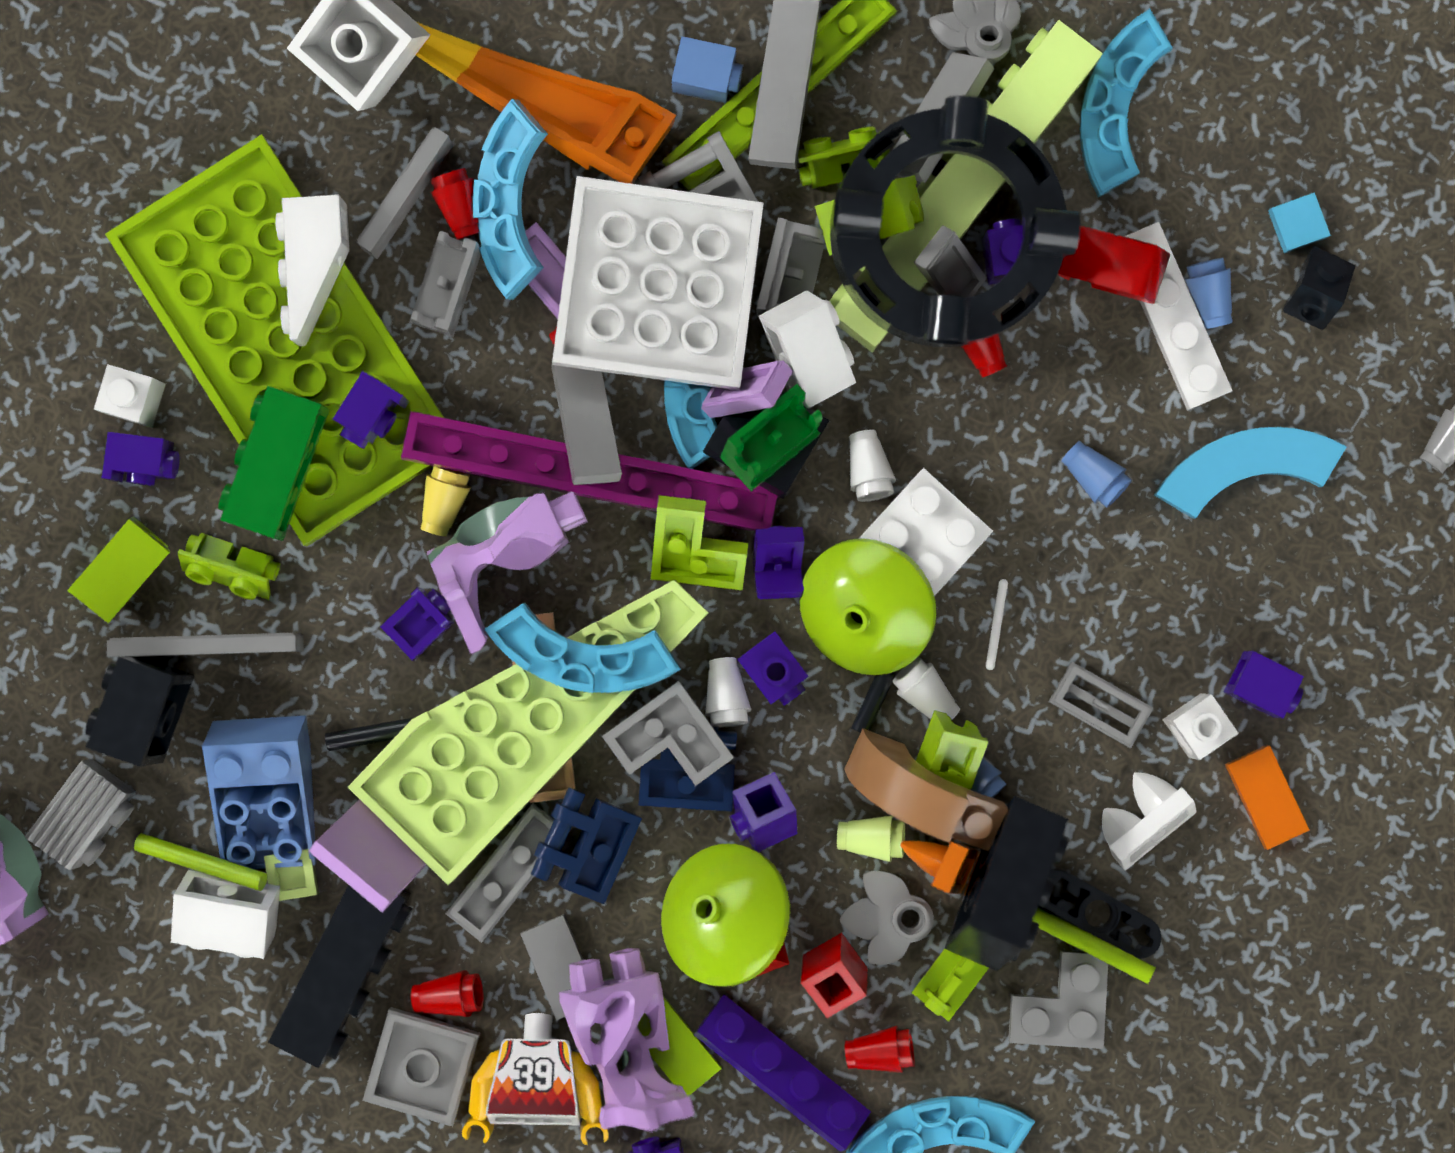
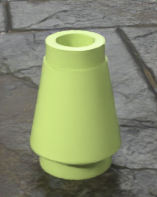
(872, 837)

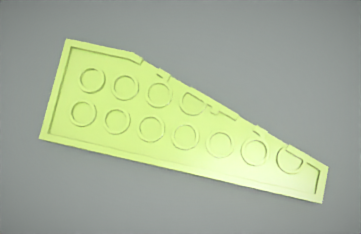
(486, 753)

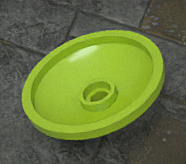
(885, 591)
(745, 921)

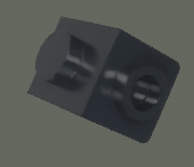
(1320, 288)

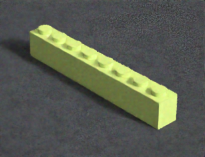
(965, 184)

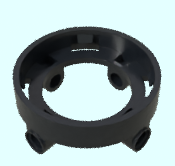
(856, 218)

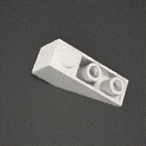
(315, 251)

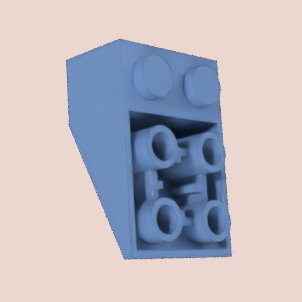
(261, 789)

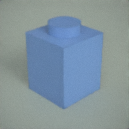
(706, 70)

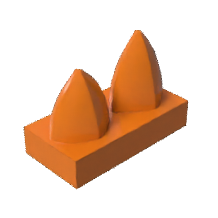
(947, 864)

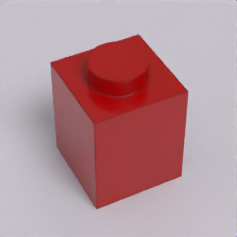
(834, 975)

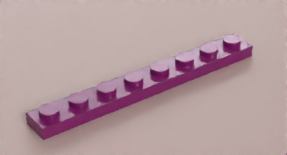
(546, 466)

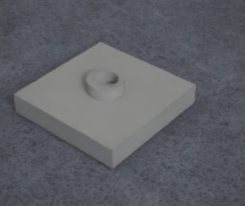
(421, 1066)

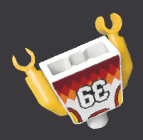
(535, 1084)

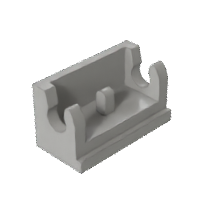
(791, 263)
(446, 284)

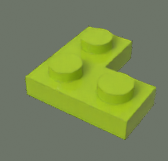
(686, 556)

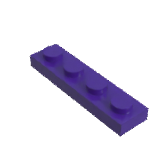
(782, 1073)

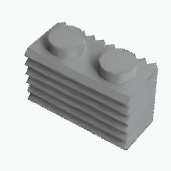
(82, 815)

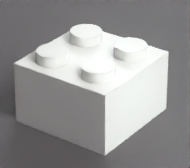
(358, 47)
(930, 528)

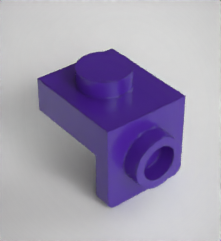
(778, 562)
(418, 622)

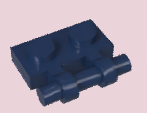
(668, 785)
(598, 851)

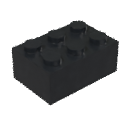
(1009, 886)

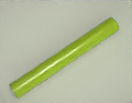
(201, 862)
(1094, 946)

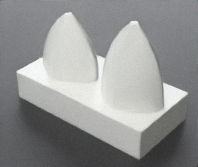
(1163, 810)

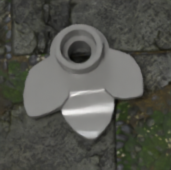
(972, 20)
(880, 915)

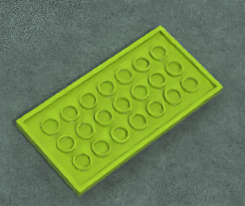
(213, 280)

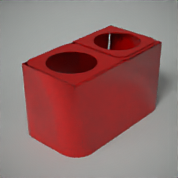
(1117, 264)

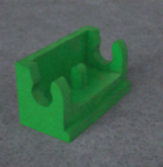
(771, 438)

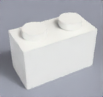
(807, 341)
(224, 915)

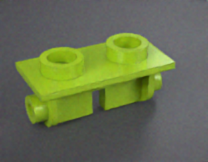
(825, 158)
(208, 560)
(948, 983)

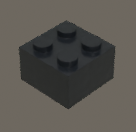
(138, 710)

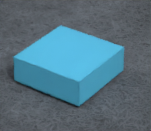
(1299, 222)

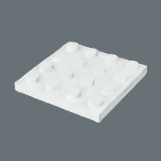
(657, 283)

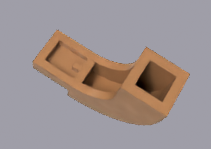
(918, 797)

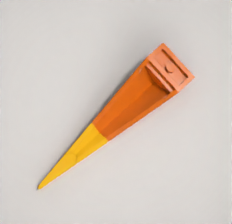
(582, 117)

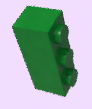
(273, 463)

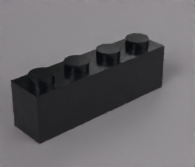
(336, 977)

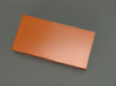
(1267, 797)

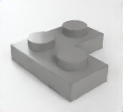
(674, 723)
(1073, 1016)

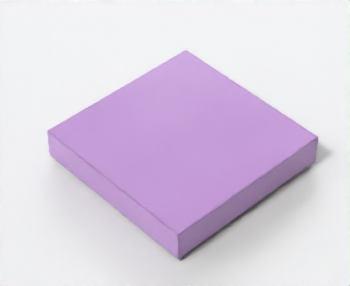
(368, 856)

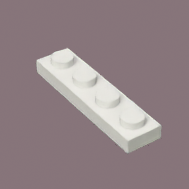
(1182, 332)

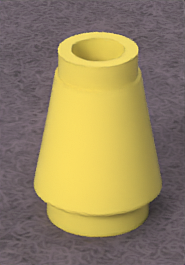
(443, 499)

